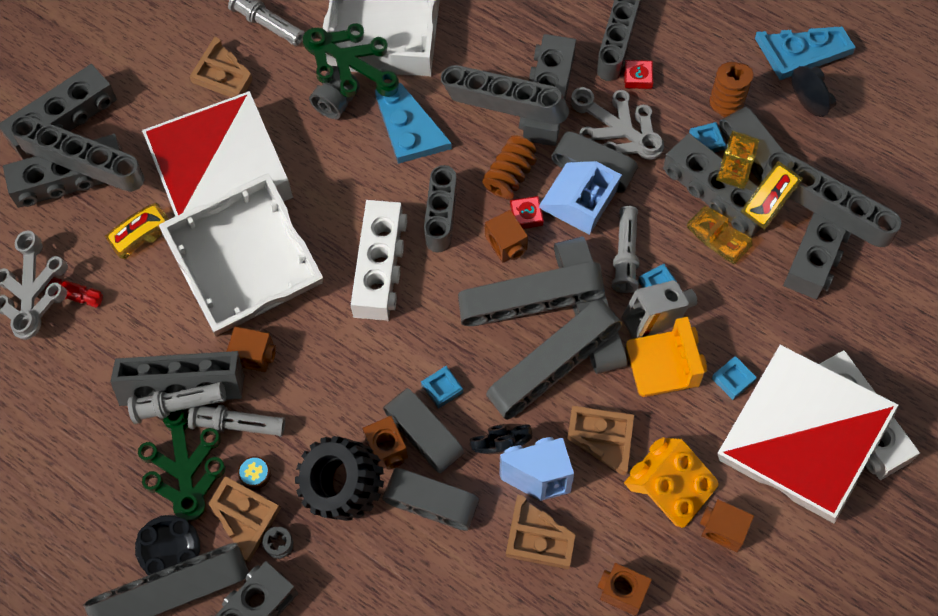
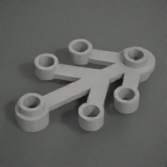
(620, 126)
(27, 322)

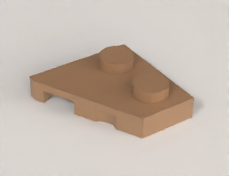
(220, 71)
(603, 435)
(243, 515)
(538, 538)

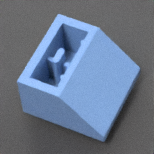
(581, 194)
(539, 469)

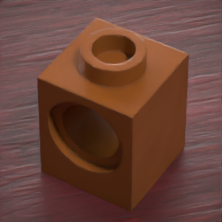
(506, 236)
(254, 348)
(386, 431)
(726, 525)
(638, 583)

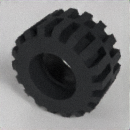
(318, 472)

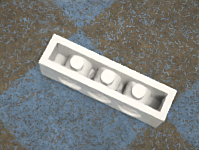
(378, 218)
(897, 448)

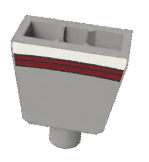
(657, 308)

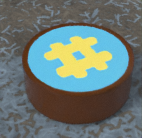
(254, 472)

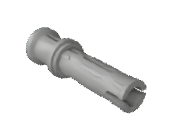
(257, 13)
(626, 261)
(162, 404)
(221, 414)

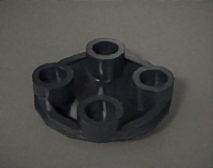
(812, 91)
(501, 439)
(166, 543)

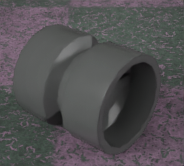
(328, 98)

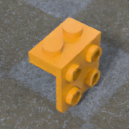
(667, 360)
(673, 480)

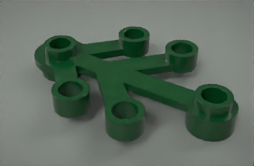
(348, 58)
(183, 468)

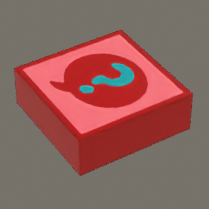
(638, 74)
(527, 212)

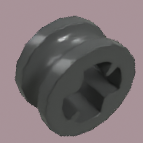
(273, 534)

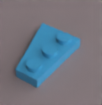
(805, 49)
(410, 127)

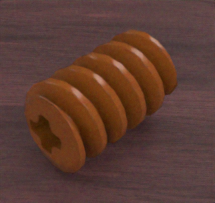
(730, 88)
(510, 167)

